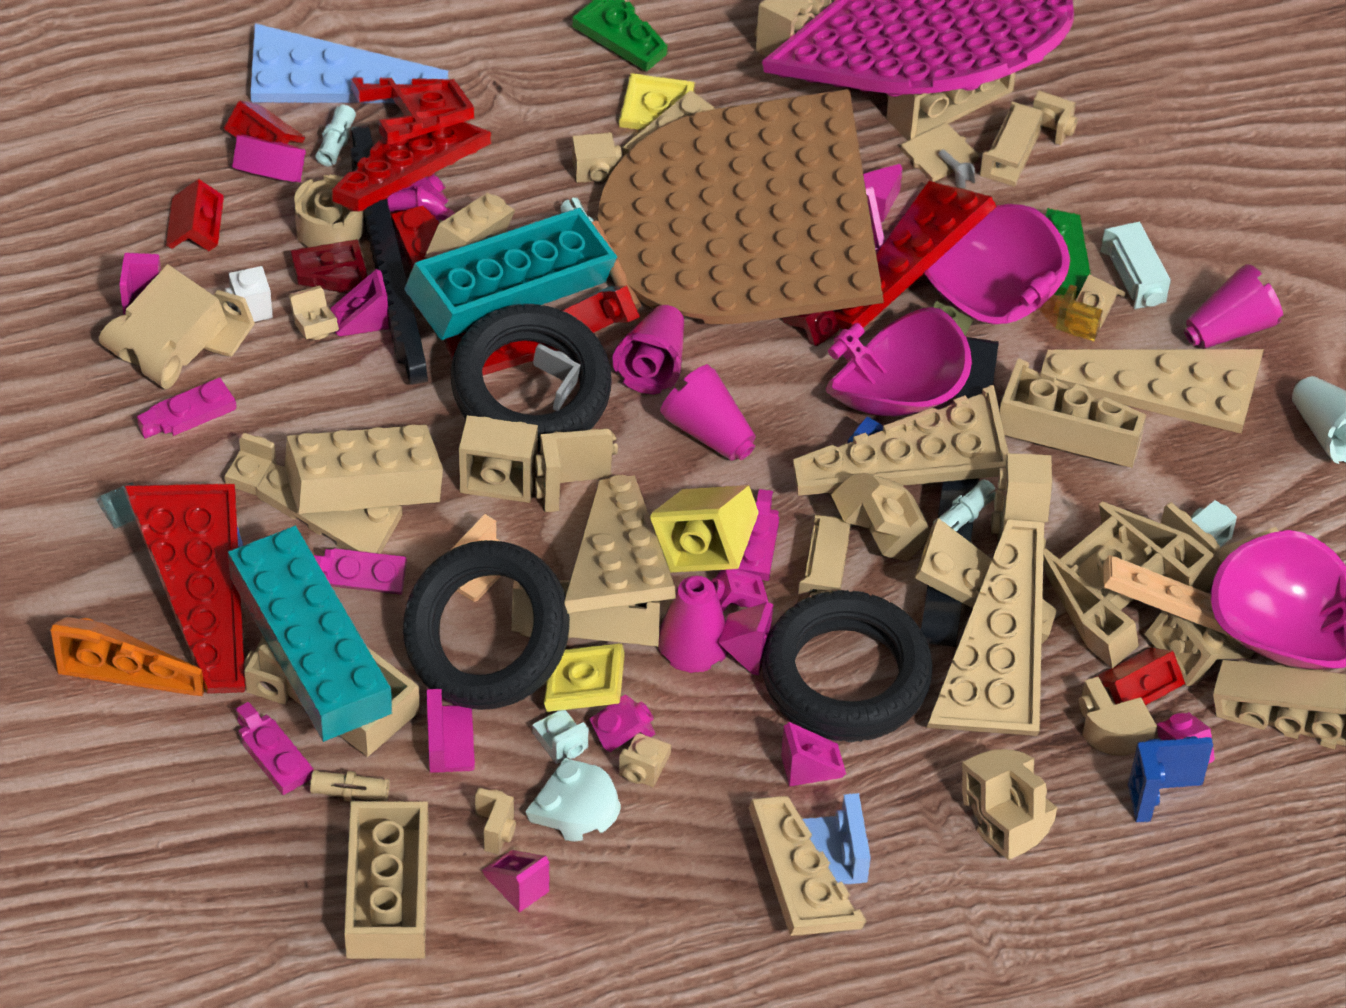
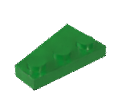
(621, 31)
(1071, 229)

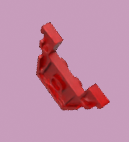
(425, 105)

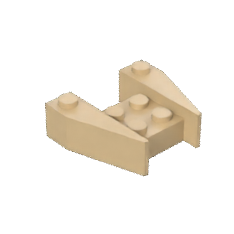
(1138, 540)

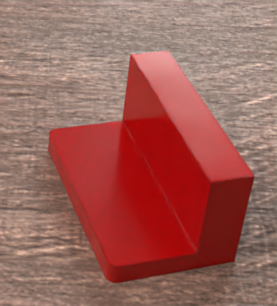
(260, 123)
(196, 216)
(1144, 676)

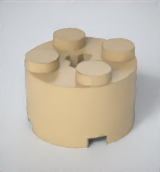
(322, 220)

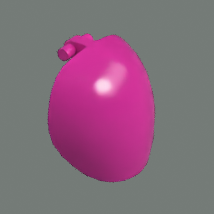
(1003, 266)
(904, 367)
(1285, 600)

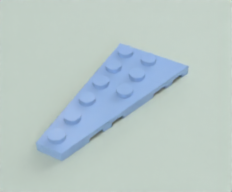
(314, 70)

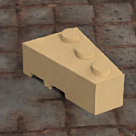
(1024, 492)

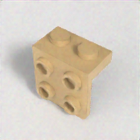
(571, 459)

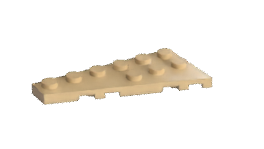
(919, 449)
(618, 553)

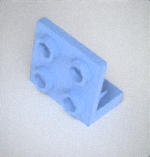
(843, 841)

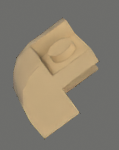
(884, 509)
(1007, 800)

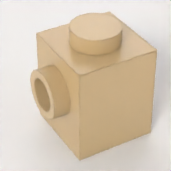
(594, 157)

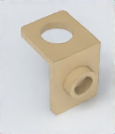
(1099, 295)
(238, 325)
(254, 676)

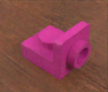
(739, 588)

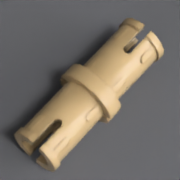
(324, 784)

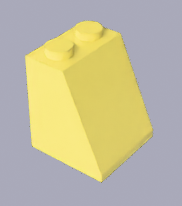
(705, 527)

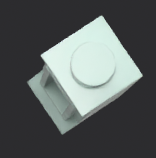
(1137, 264)

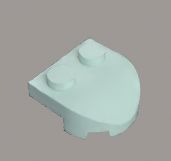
(576, 800)

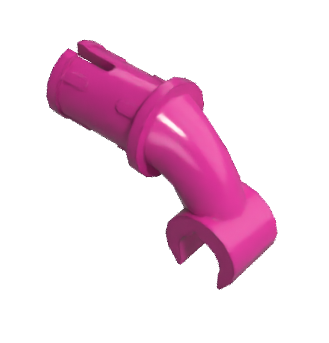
(417, 197)

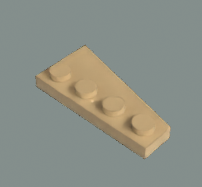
(352, 529)
(960, 569)
(800, 873)

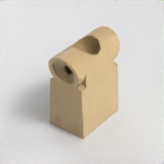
(165, 326)

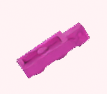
(187, 409)
(762, 541)
(363, 570)
(272, 750)

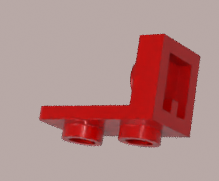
(605, 308)

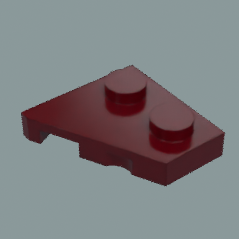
(331, 266)

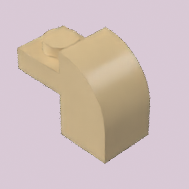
(1114, 727)

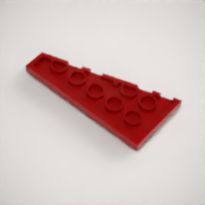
(406, 162)
(189, 543)

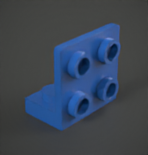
(1166, 765)

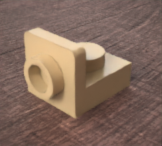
(1057, 114)
(251, 463)
(644, 760)

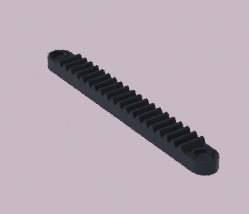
(388, 261)

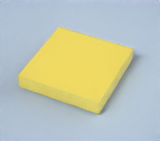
(649, 98)
(586, 678)

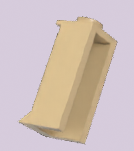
(1012, 145)
(825, 557)

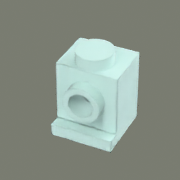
(1216, 520)

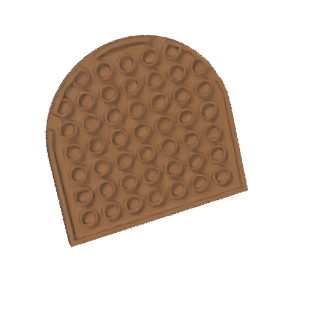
(747, 212)

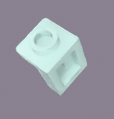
(561, 736)

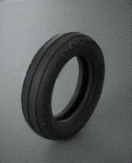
(541, 325)
(435, 589)
(838, 718)

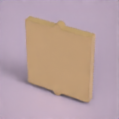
(925, 149)

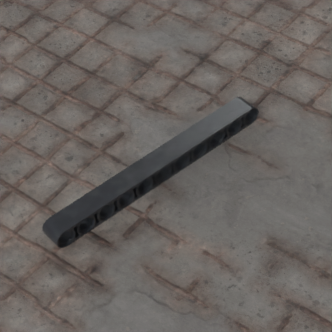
(941, 611)

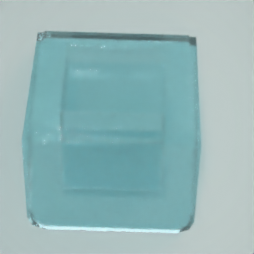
(116, 507)

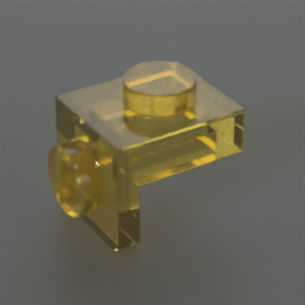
(1077, 317)

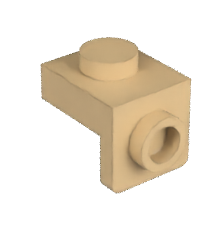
(312, 314)
(500, 811)

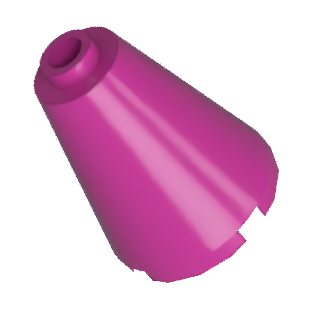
(1234, 310)
(652, 351)
(710, 414)
(693, 627)

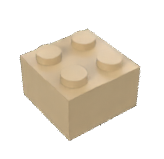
(498, 458)

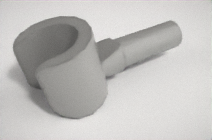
(963, 171)

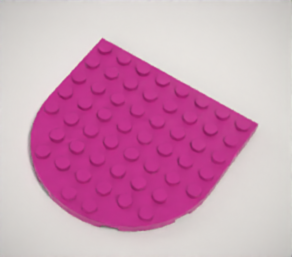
(921, 43)

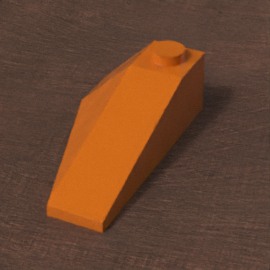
(106, 654)

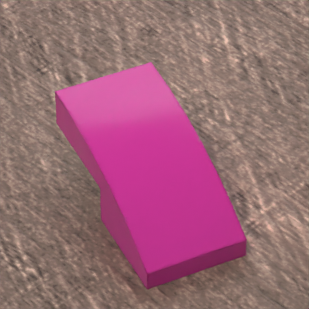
(268, 158)

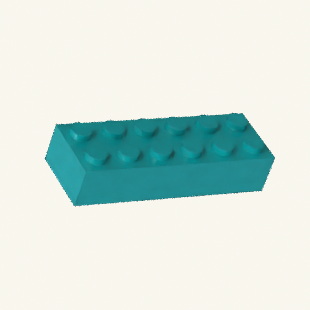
(509, 269)
(310, 633)

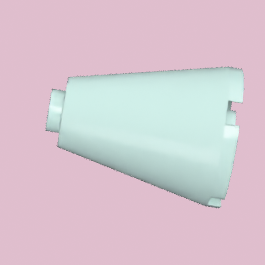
(1325, 414)

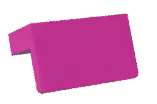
(136, 275)
(449, 735)

